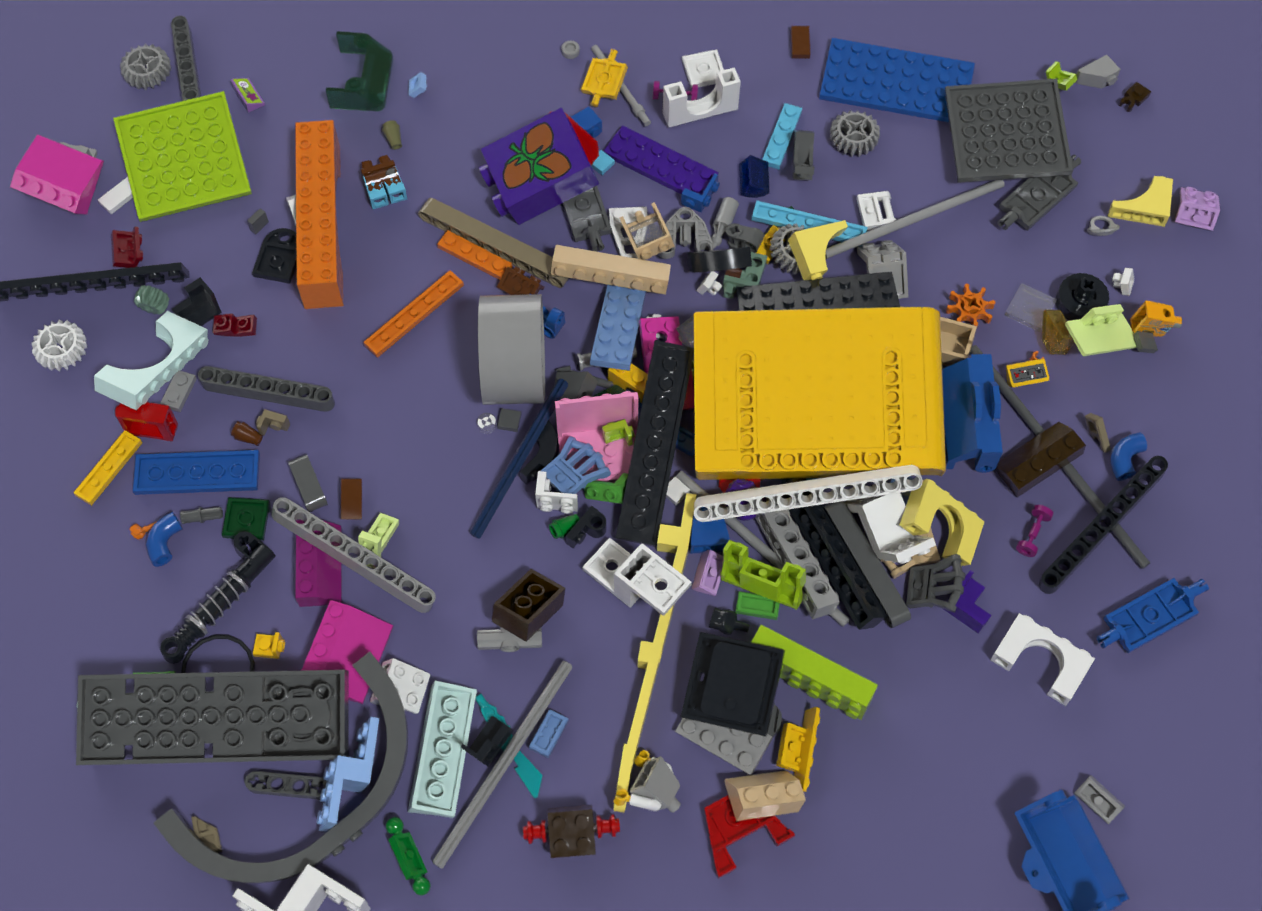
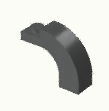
(803, 155)

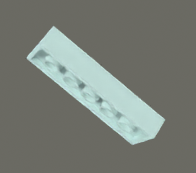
(439, 755)

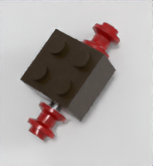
(571, 830)

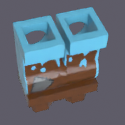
(382, 175)

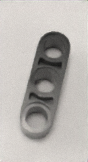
(307, 483)

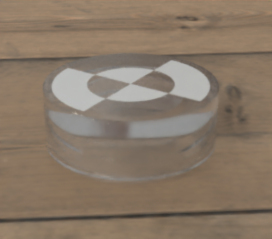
(486, 423)

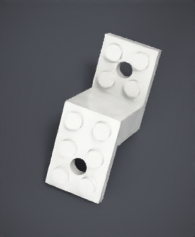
(881, 521)
(637, 576)
(307, 895)

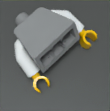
(654, 786)

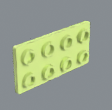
(1102, 331)

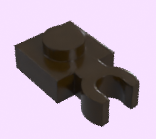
(1135, 95)

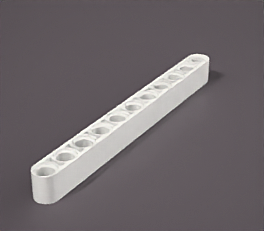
(816, 497)

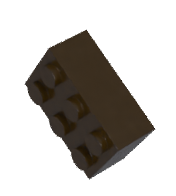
(528, 605)

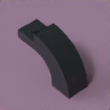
(547, 452)

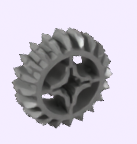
(134, 68)
(853, 126)
(784, 255)

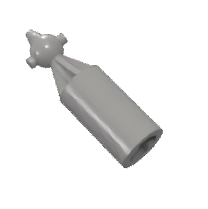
(724, 219)

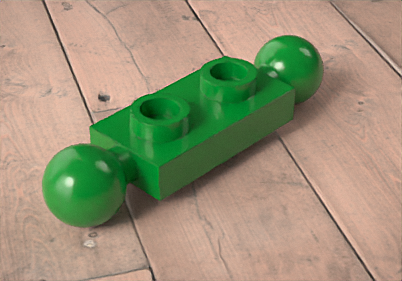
(408, 856)

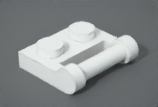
(870, 209)

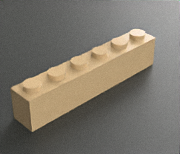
(610, 269)

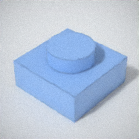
(417, 85)

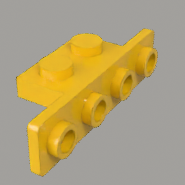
(798, 746)

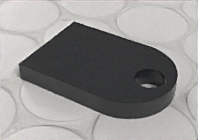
(276, 257)

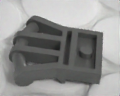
(924, 580)

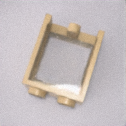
(648, 234)

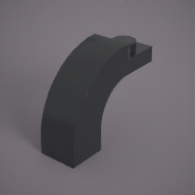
(719, 259)

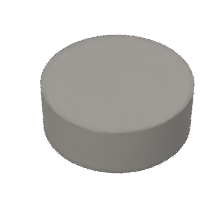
(570, 49)

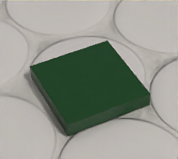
(246, 516)

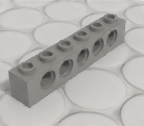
(780, 529)

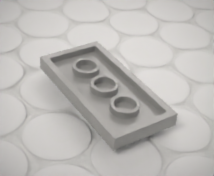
(733, 746)

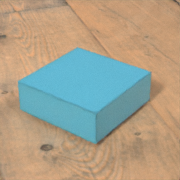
(603, 163)

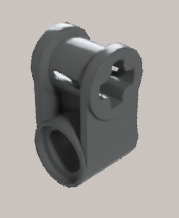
(744, 237)

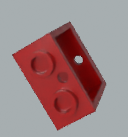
(148, 421)

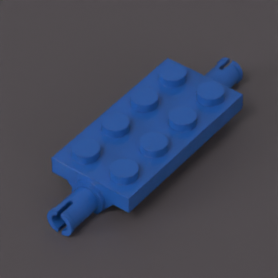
(1152, 614)

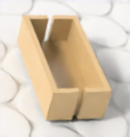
(955, 340)

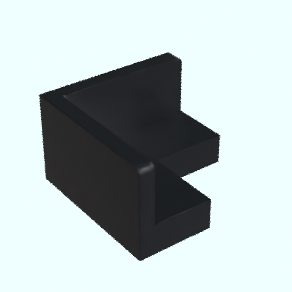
(200, 305)
(489, 741)

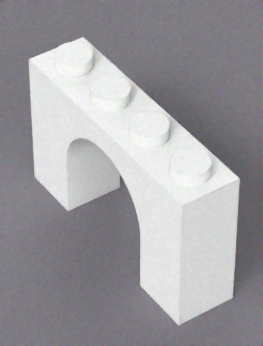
(722, 99)
(1072, 661)

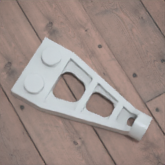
(616, 225)

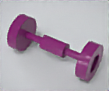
(656, 90)
(1027, 548)

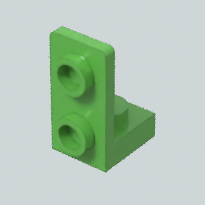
(607, 491)

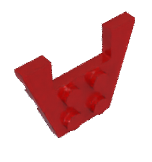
(725, 831)

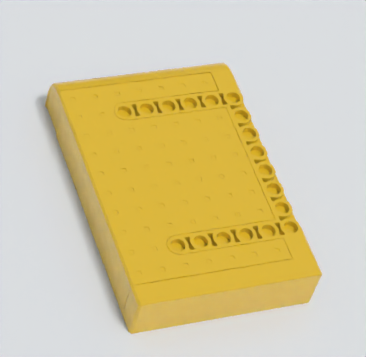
(817, 392)

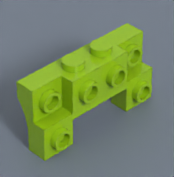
(762, 579)

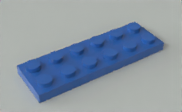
(196, 472)

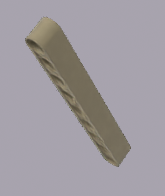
(491, 239)

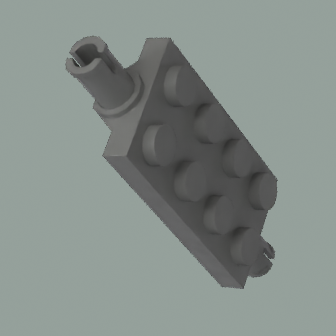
(1036, 198)
(588, 218)

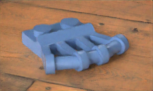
(567, 478)

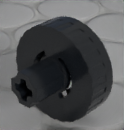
(1086, 290)

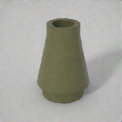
(392, 133)

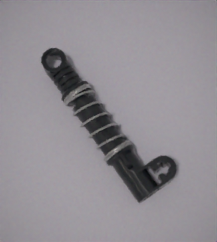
(237, 581)

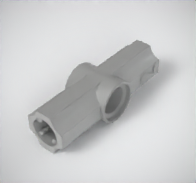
(506, 641)

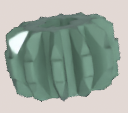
(151, 299)

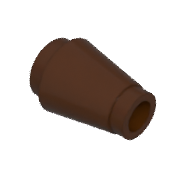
(246, 434)

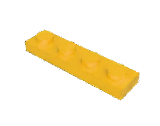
(107, 467)

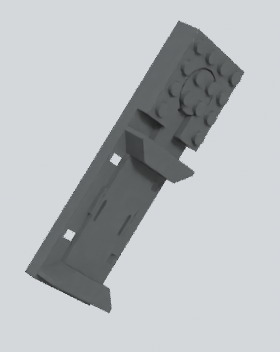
(244, 717)

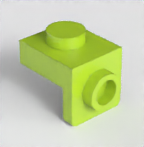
(1064, 79)
(618, 430)

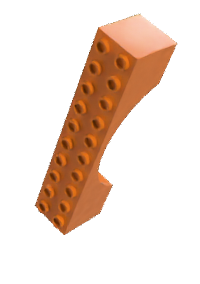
(316, 216)

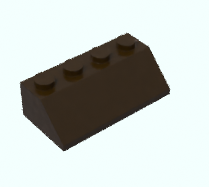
(1040, 458)

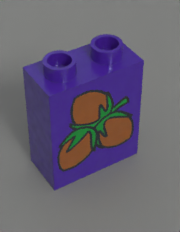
(537, 167)

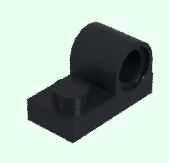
(585, 526)

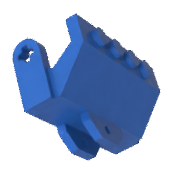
(972, 413)
(1068, 856)

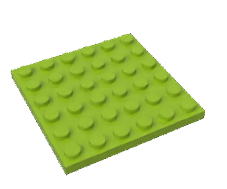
(182, 156)

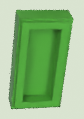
(757, 606)

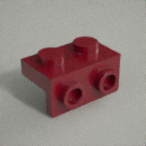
(126, 248)

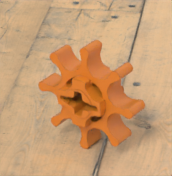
(970, 306)

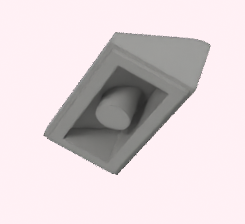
(1099, 799)

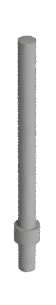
(637, 109)

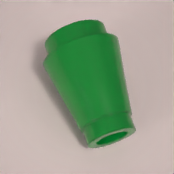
(561, 527)

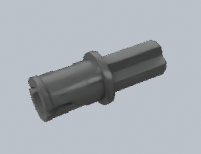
(201, 515)

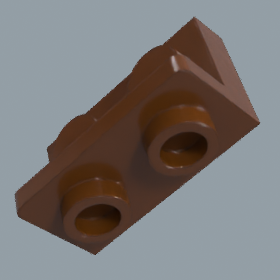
(516, 283)

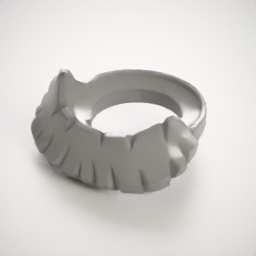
(1094, 230)

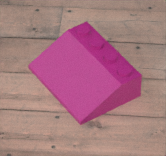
(58, 175)
(343, 640)

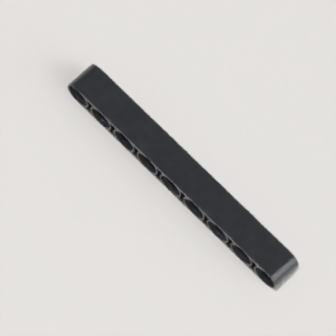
(1099, 532)

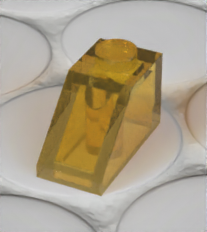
(1055, 334)

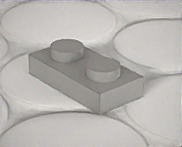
(179, 390)

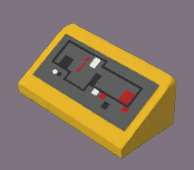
(1027, 373)

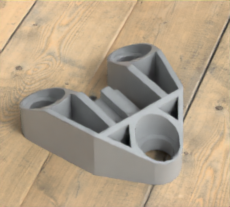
(685, 227)

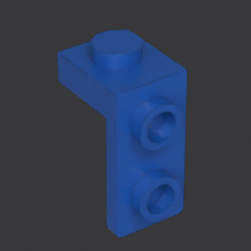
(697, 201)

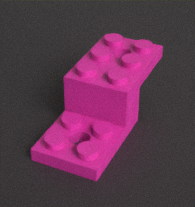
(666, 325)

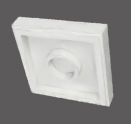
(702, 68)

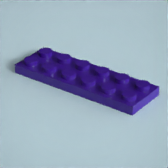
(658, 162)

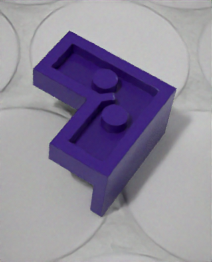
(967, 610)

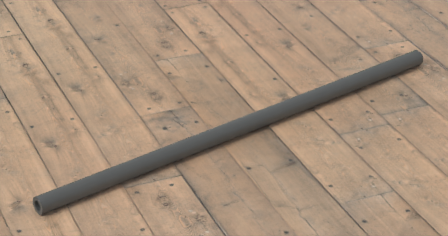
(1069, 469)

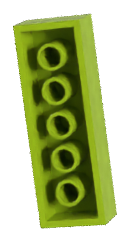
(819, 675)

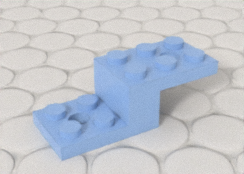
(348, 774)

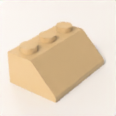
(764, 795)

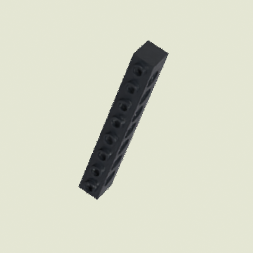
(838, 564)

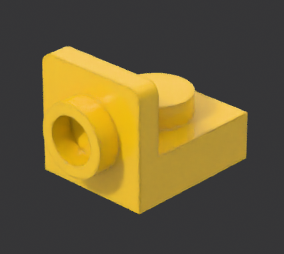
(269, 646)

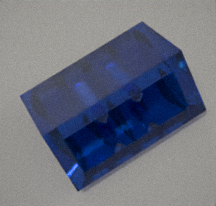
(754, 177)

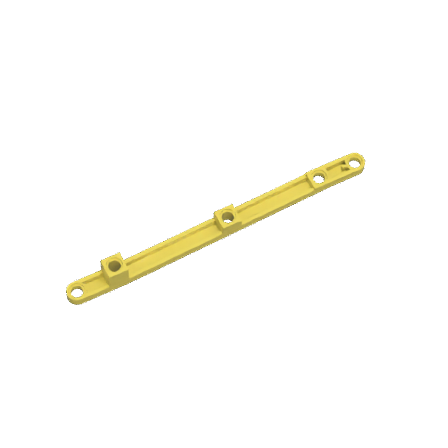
(670, 540)

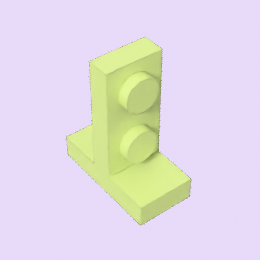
(379, 534)

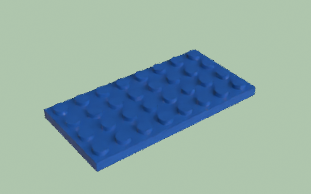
(891, 79)

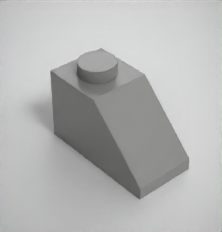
(1098, 73)

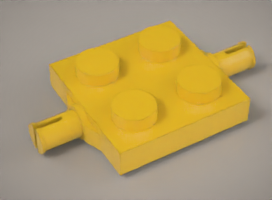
(604, 78)

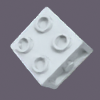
(550, 500)
(409, 682)

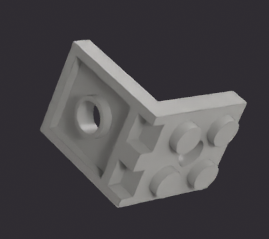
(887, 258)

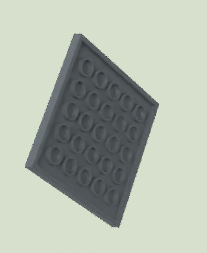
(1008, 130)

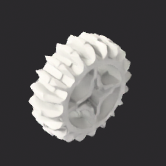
(51, 354)

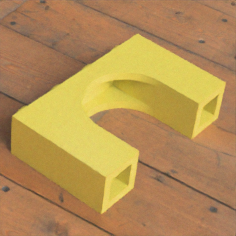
(963, 524)

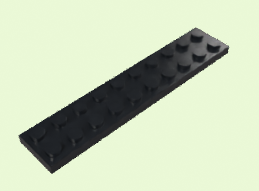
(98, 280)
(655, 443)

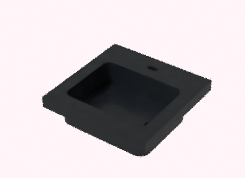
(736, 684)

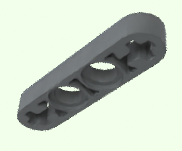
(288, 783)

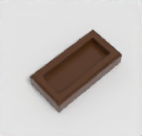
(800, 42)

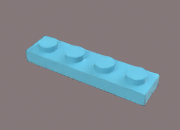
(782, 135)

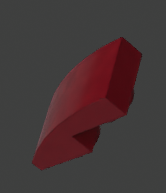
(234, 326)

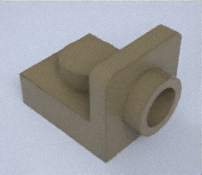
(273, 420)

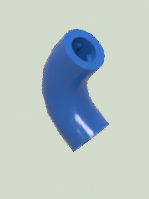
(1123, 452)
(158, 539)

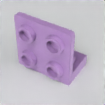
(1198, 208)

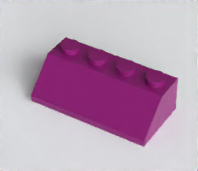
(317, 573)

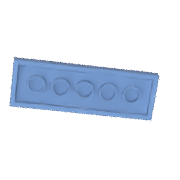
(617, 328)

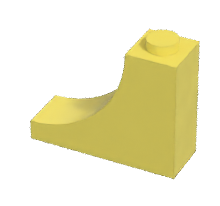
(1149, 208)
(810, 248)

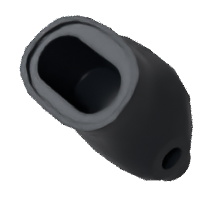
(726, 621)

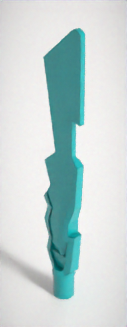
(526, 770)

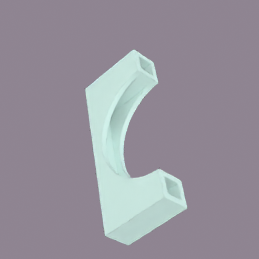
(138, 385)

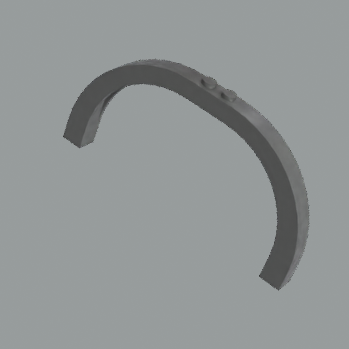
(350, 828)

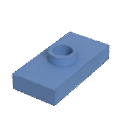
(548, 733)

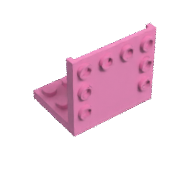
(584, 421)

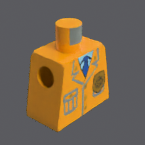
(1155, 318)

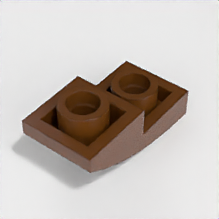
(351, 499)

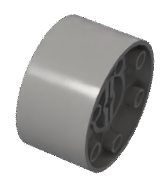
(511, 349)

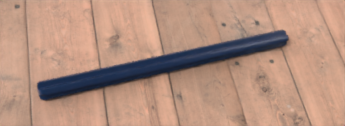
(518, 459)

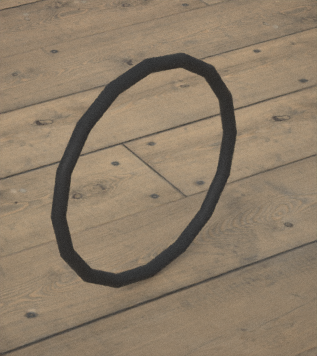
(240, 642)

